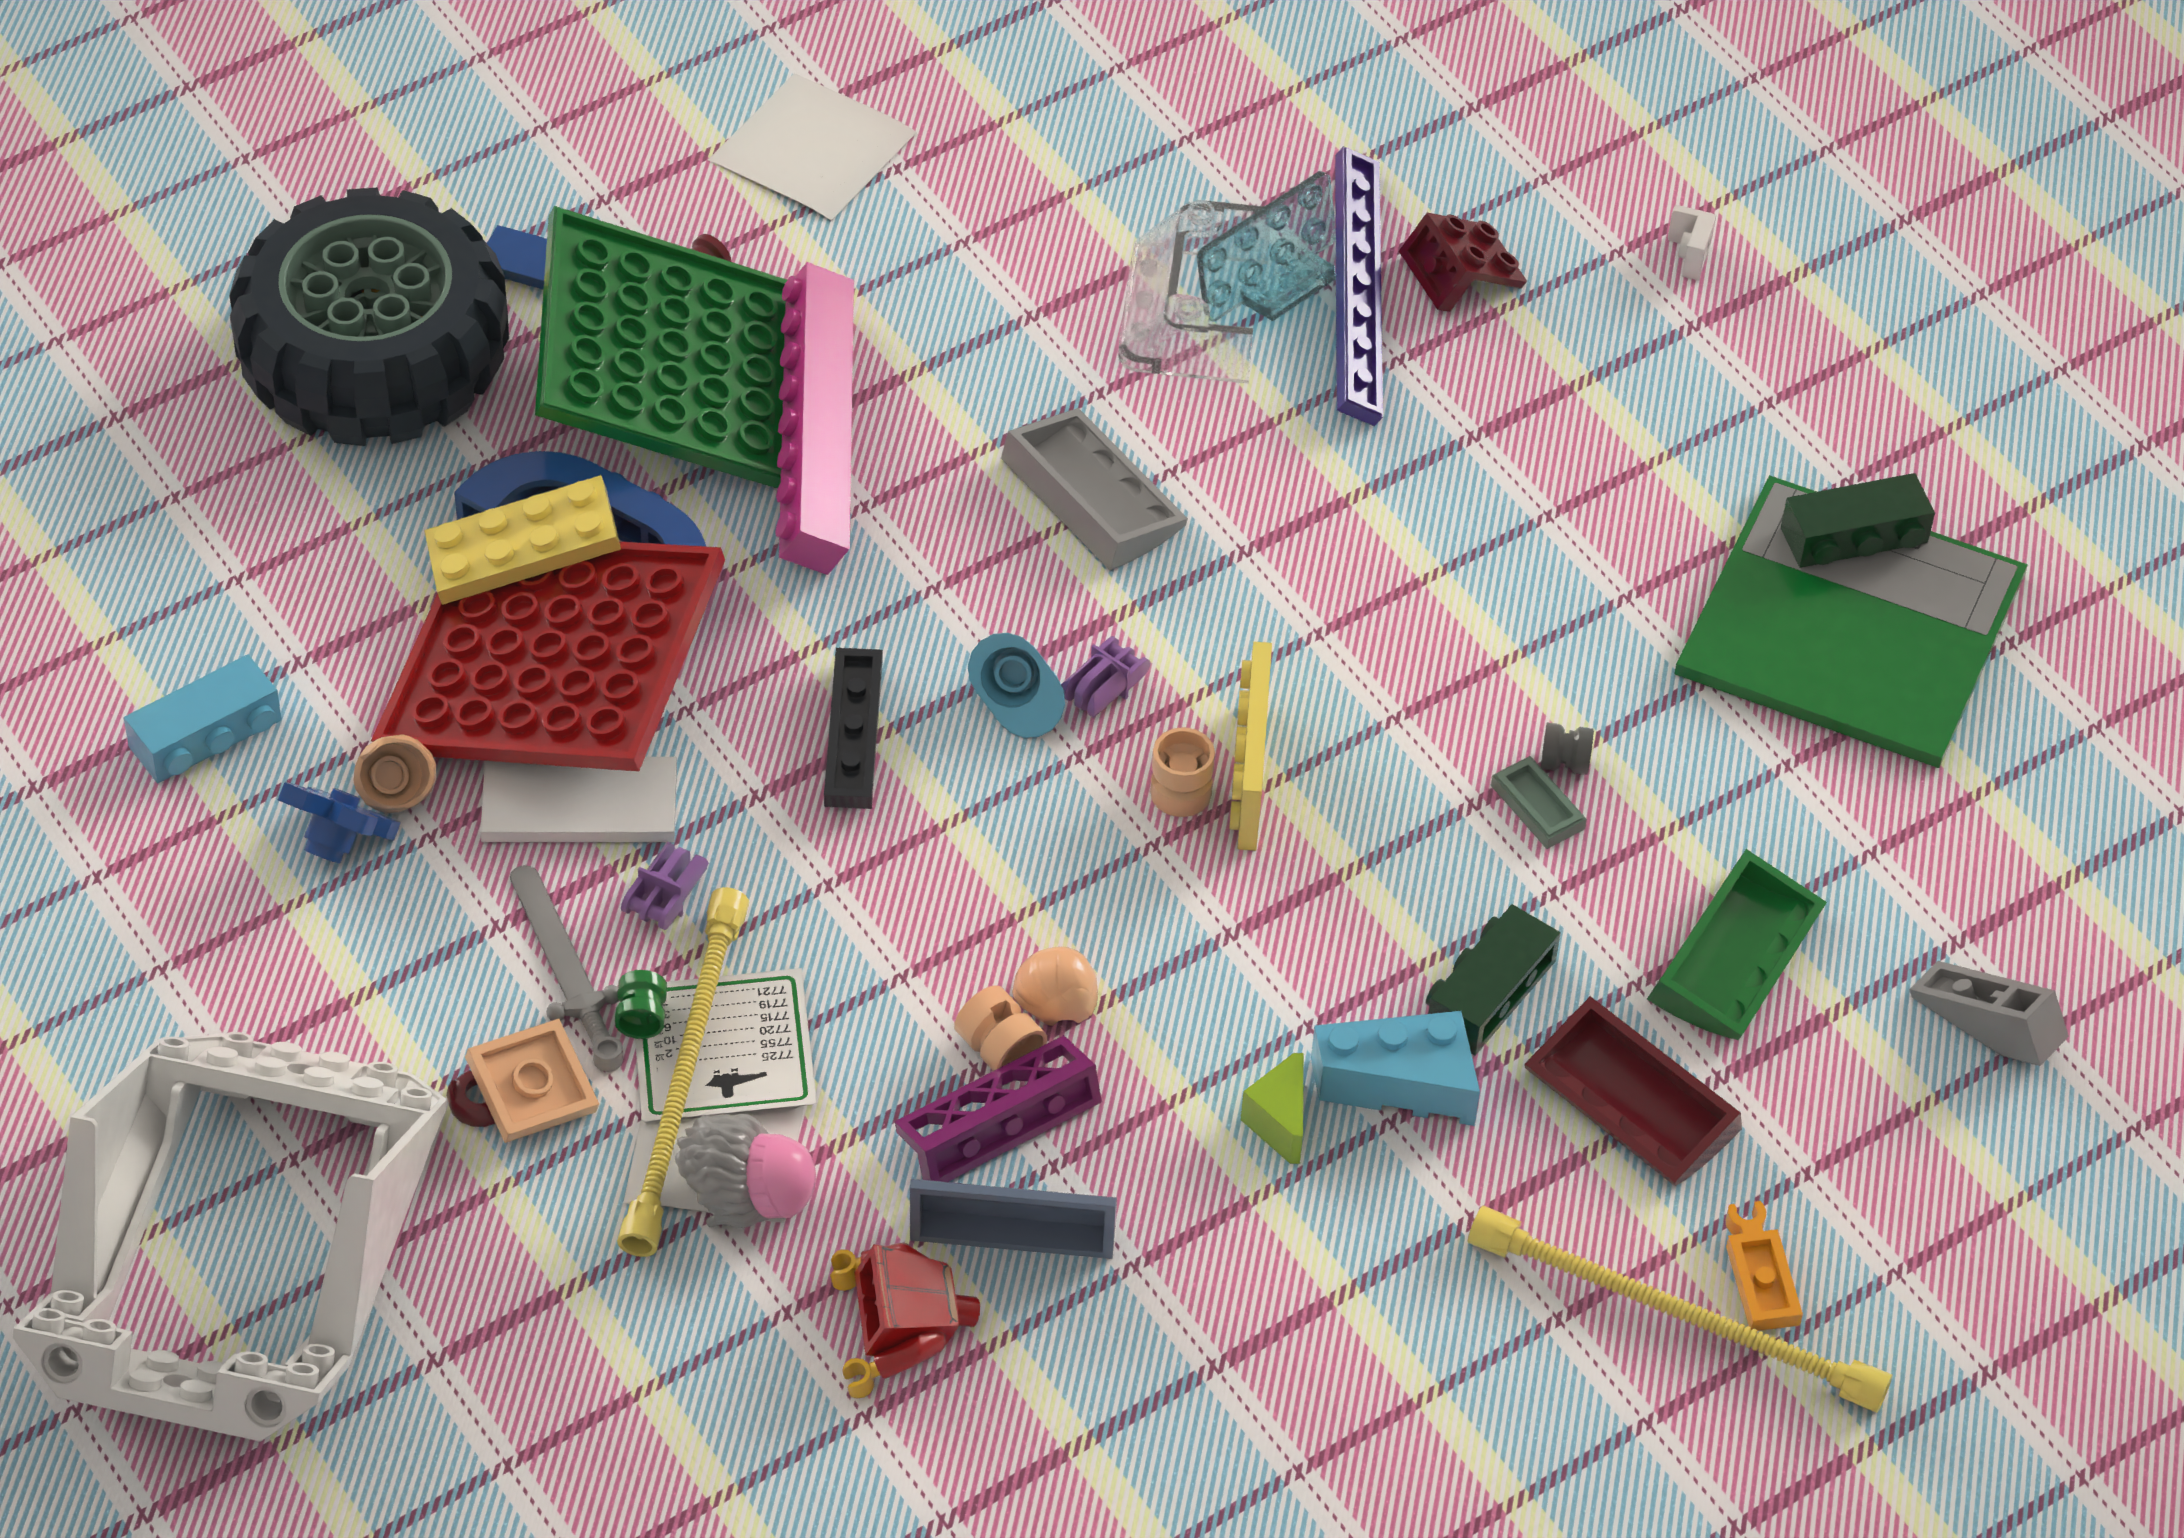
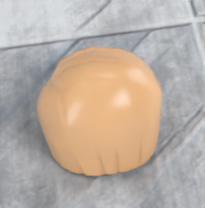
(394, 773)
(1056, 986)

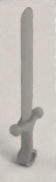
(580, 996)

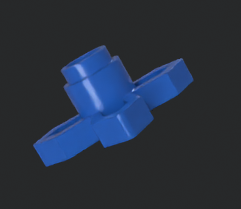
(335, 820)

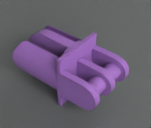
(1104, 676)
(664, 885)

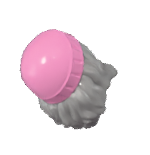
(744, 1170)

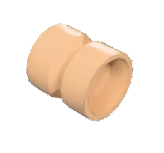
(1182, 772)
(997, 1028)

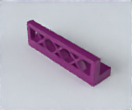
(1008, 1114)

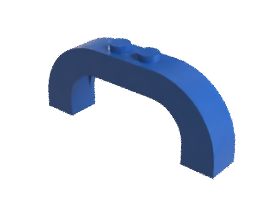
(636, 512)

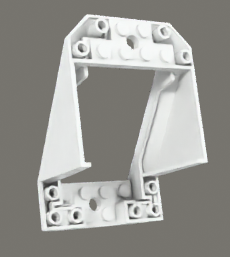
(111, 1182)

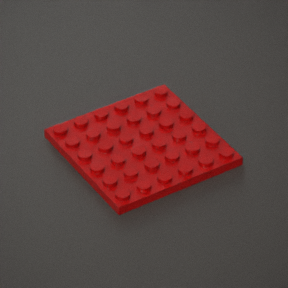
(558, 662)

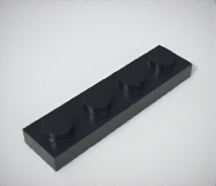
(853, 728)

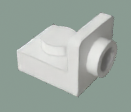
(1694, 233)

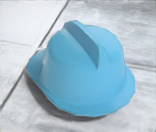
(1016, 684)

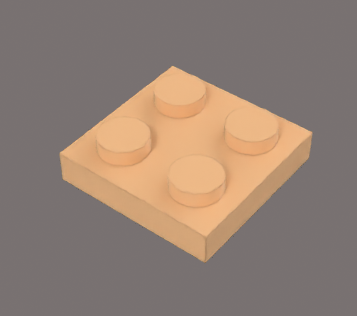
(531, 1080)

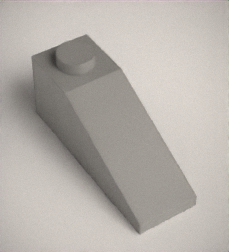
(1999, 1012)

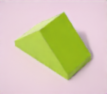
(1275, 1107)

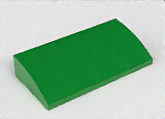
(1737, 948)

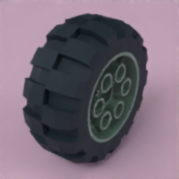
(372, 357)

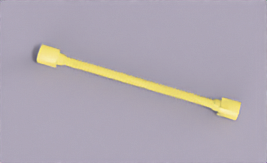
(643, 1223)
(1858, 1382)

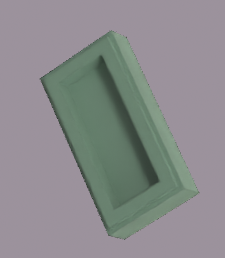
(1538, 802)

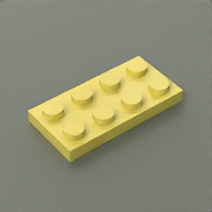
(521, 539)
(1250, 746)

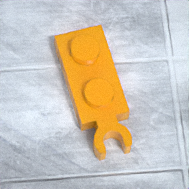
(1761, 1271)

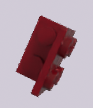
(1453, 253)

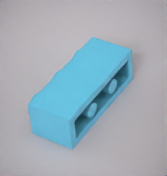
(202, 718)

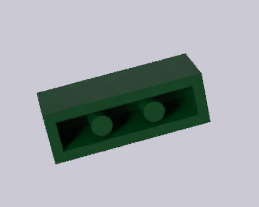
(1857, 520)
(1496, 973)

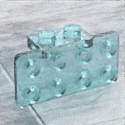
(1272, 254)

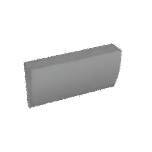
(1092, 487)

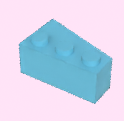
(1398, 1063)

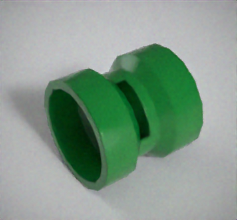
(641, 995)

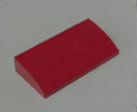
(1635, 1092)

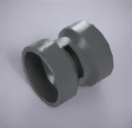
(1567, 748)

